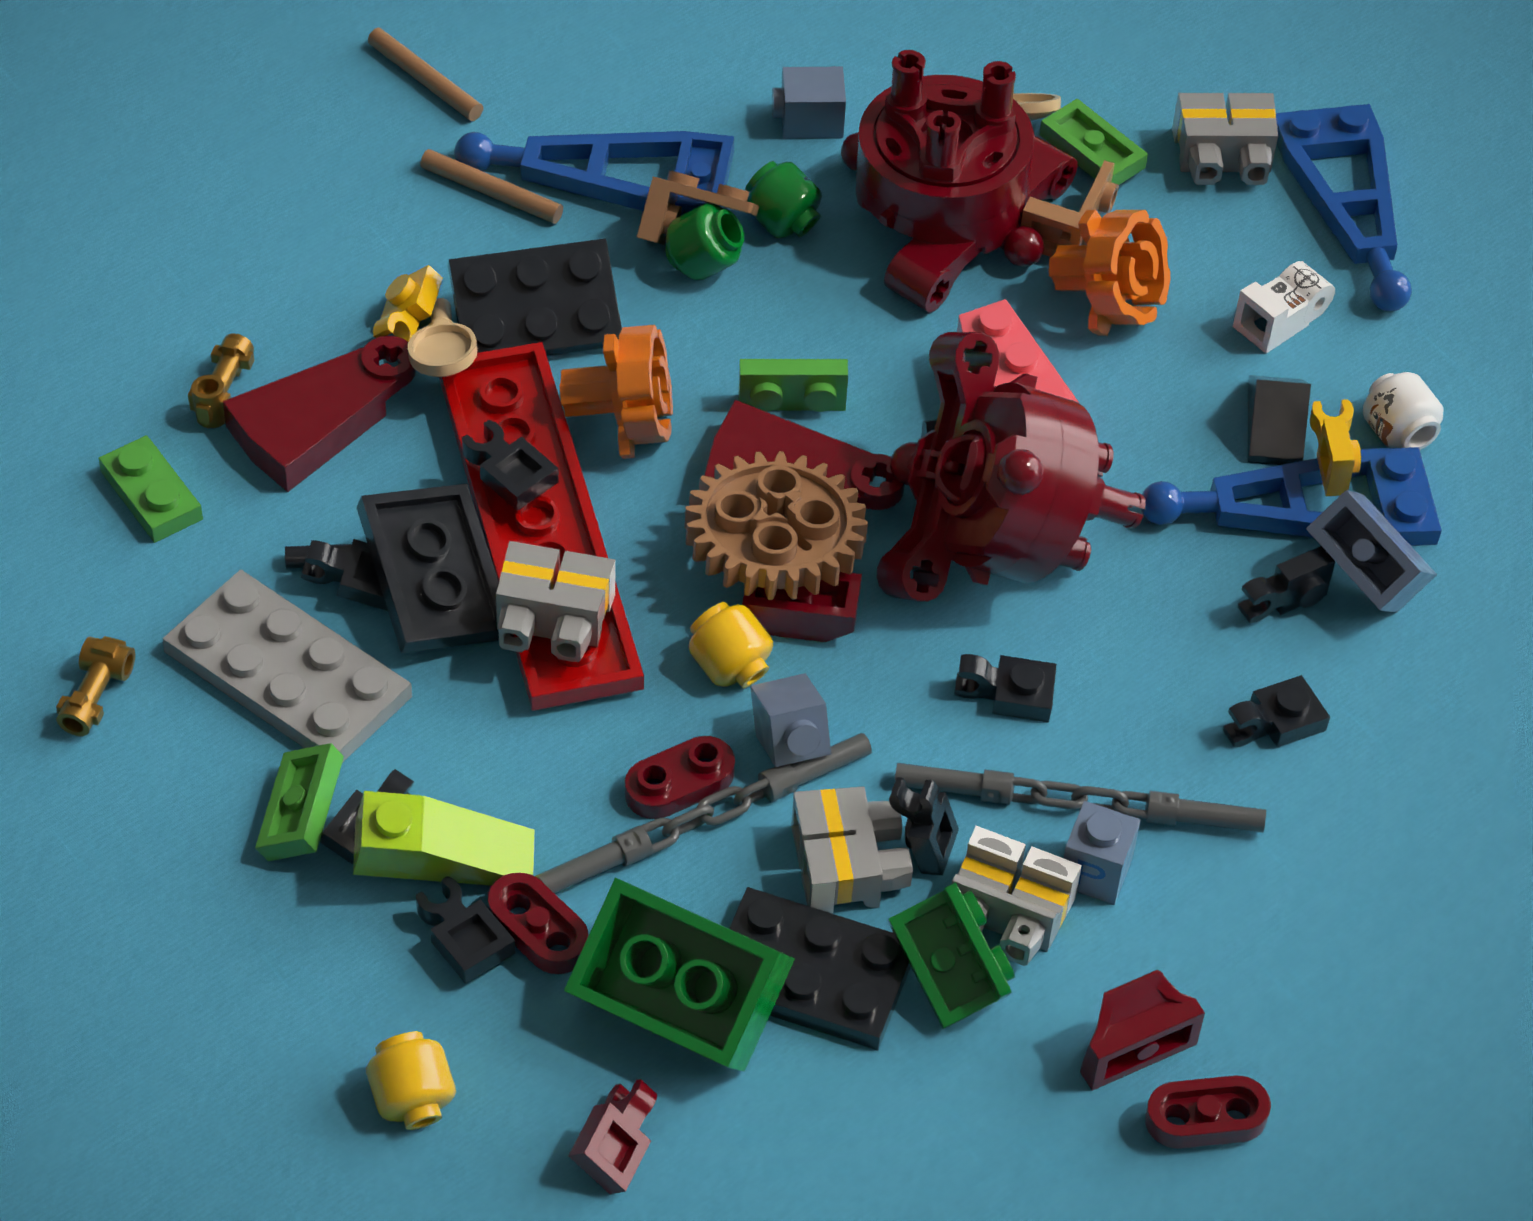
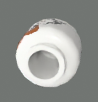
(1403, 411)

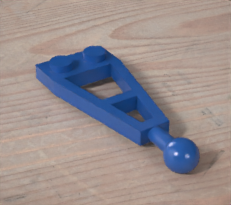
(1338, 133)
(698, 155)
(1393, 477)

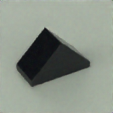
(1277, 419)

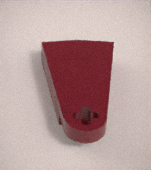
(317, 412)
(754, 430)

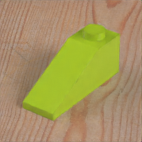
(435, 839)

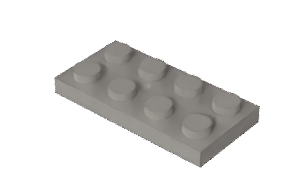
(287, 666)

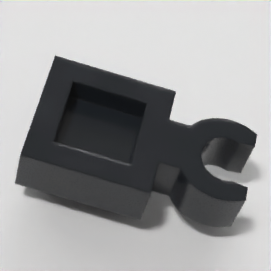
(512, 470)
(1295, 584)
(466, 937)

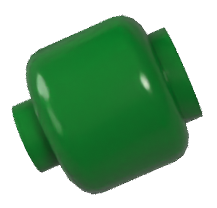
(784, 199)
(704, 241)

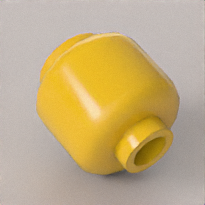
(730, 645)
(410, 1080)

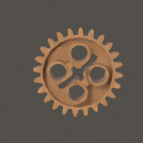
(775, 525)

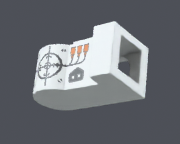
(1285, 303)

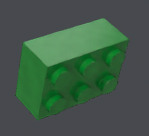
(679, 975)

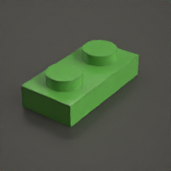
(1092, 141)
(794, 384)
(150, 488)
(299, 802)

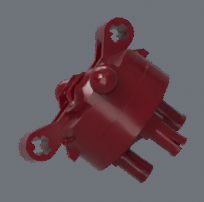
(953, 172)
(998, 479)

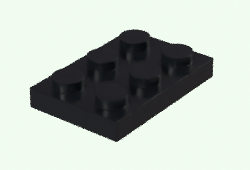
(537, 296)
(432, 566)
(842, 970)

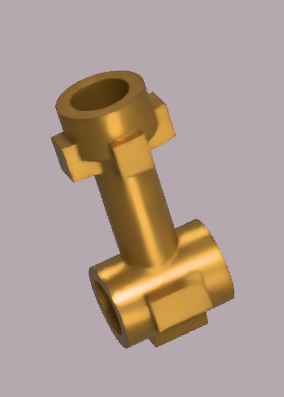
(210, 391)
(102, 660)

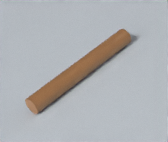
(425, 74)
(491, 186)

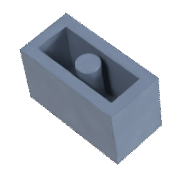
(1371, 551)

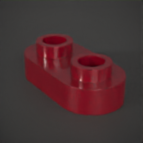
(682, 776)
(542, 926)
(1204, 1110)

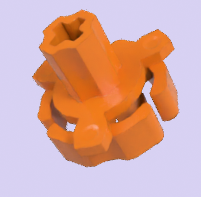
(1115, 268)
(630, 385)

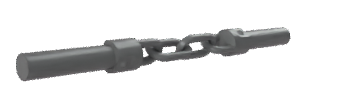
(1159, 806)
(636, 845)

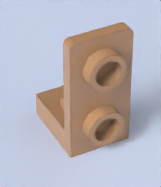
(663, 194)
(1059, 224)

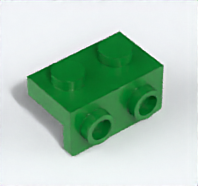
(952, 955)

